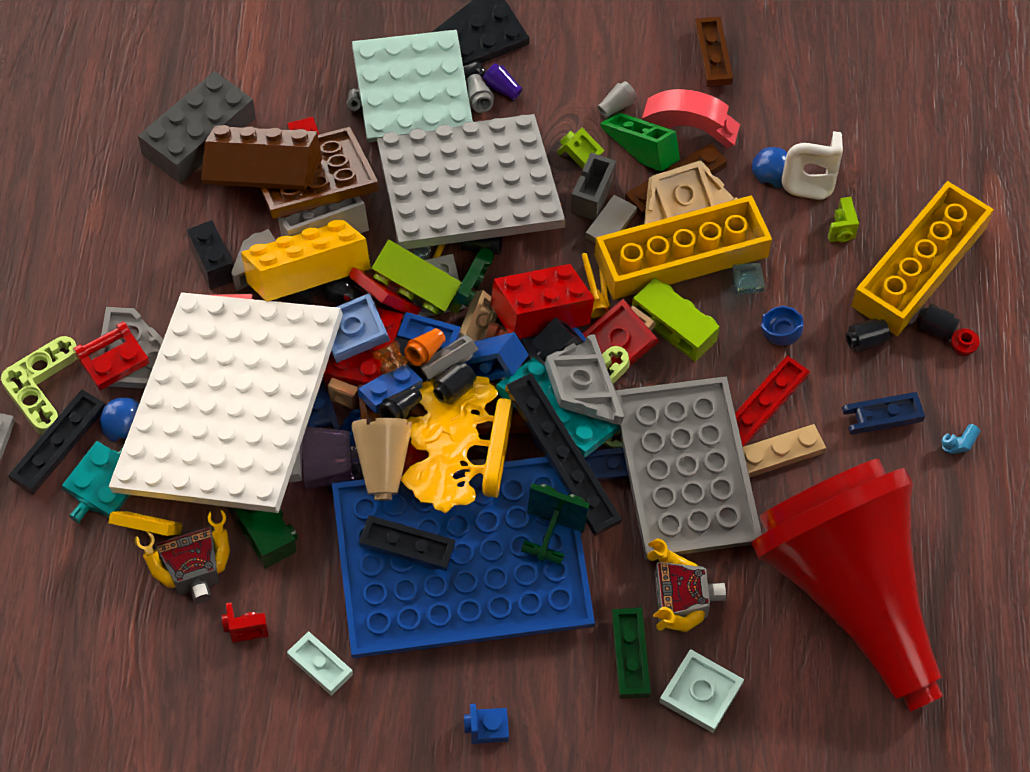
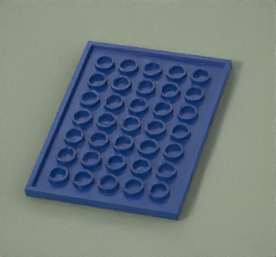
(489, 583)

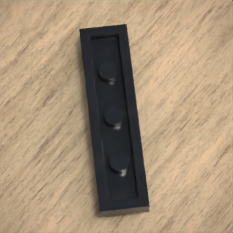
(57, 442)

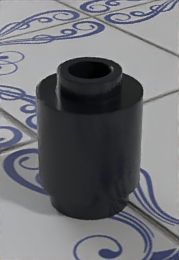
(937, 321)
(867, 335)
(454, 383)

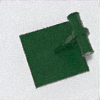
(559, 509)

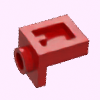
(243, 628)

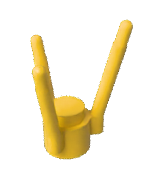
(601, 302)

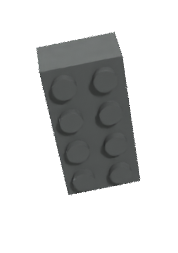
(179, 135)

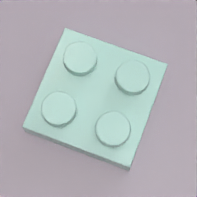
(701, 691)

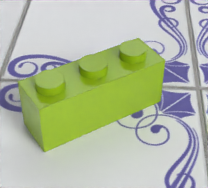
(415, 278)
(677, 319)

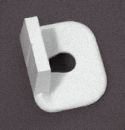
(809, 186)

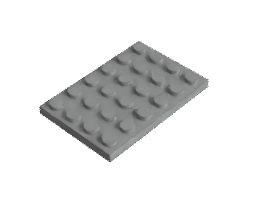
(687, 466)

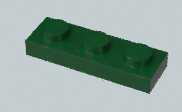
(630, 653)

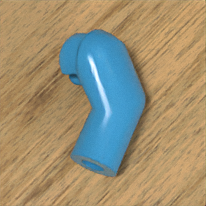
(961, 444)

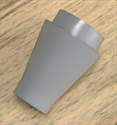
(479, 95)
(619, 98)

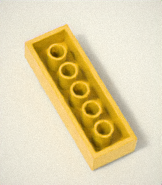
(683, 246)
(922, 257)

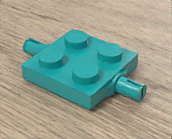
(91, 483)

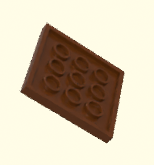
(339, 177)

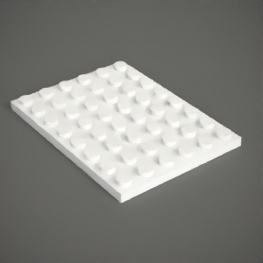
(227, 402)

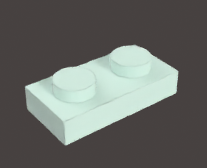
(319, 663)

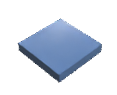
(359, 328)

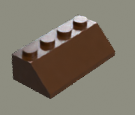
(260, 157)

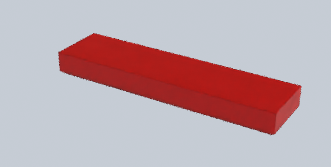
(769, 398)

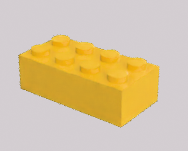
(305, 260)

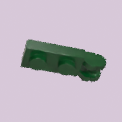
(471, 280)

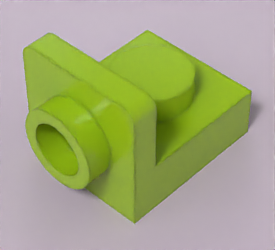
(579, 146)
(845, 222)

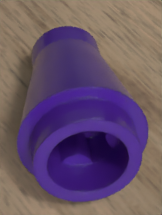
(501, 81)

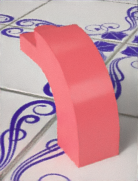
(692, 109)

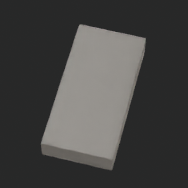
(612, 218)

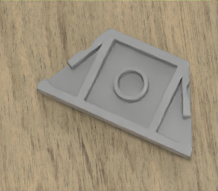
(583, 381)

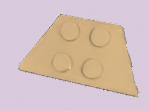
(683, 191)

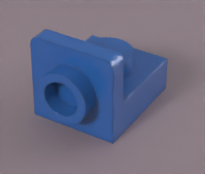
(487, 725)

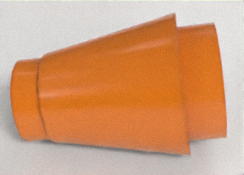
(423, 347)

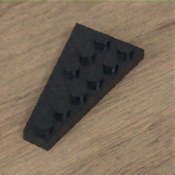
(486, 30)

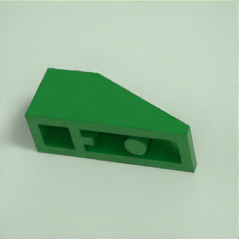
(645, 141)

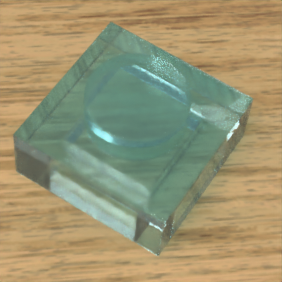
(748, 278)

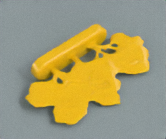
(447, 435)

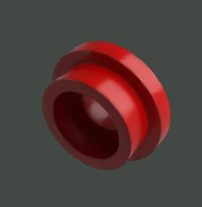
(965, 348)

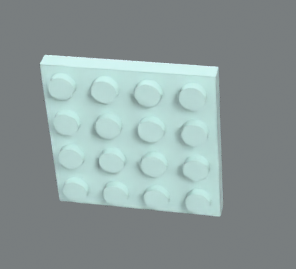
(411, 83)

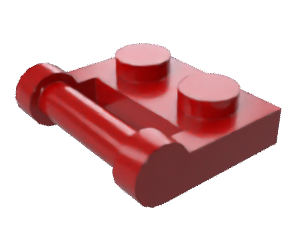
(116, 362)

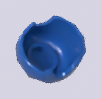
(769, 165)
(782, 325)
(118, 418)

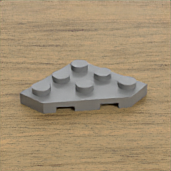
(146, 337)

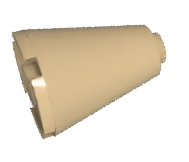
(382, 454)

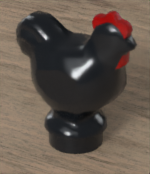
(339, 290)

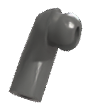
(353, 101)

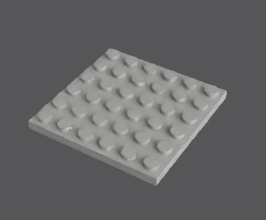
(469, 182)

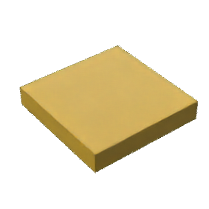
(145, 523)

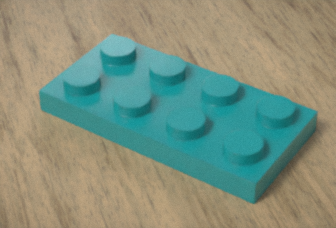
(585, 430)

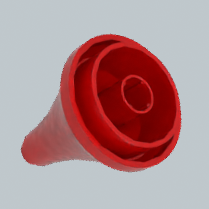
(855, 559)

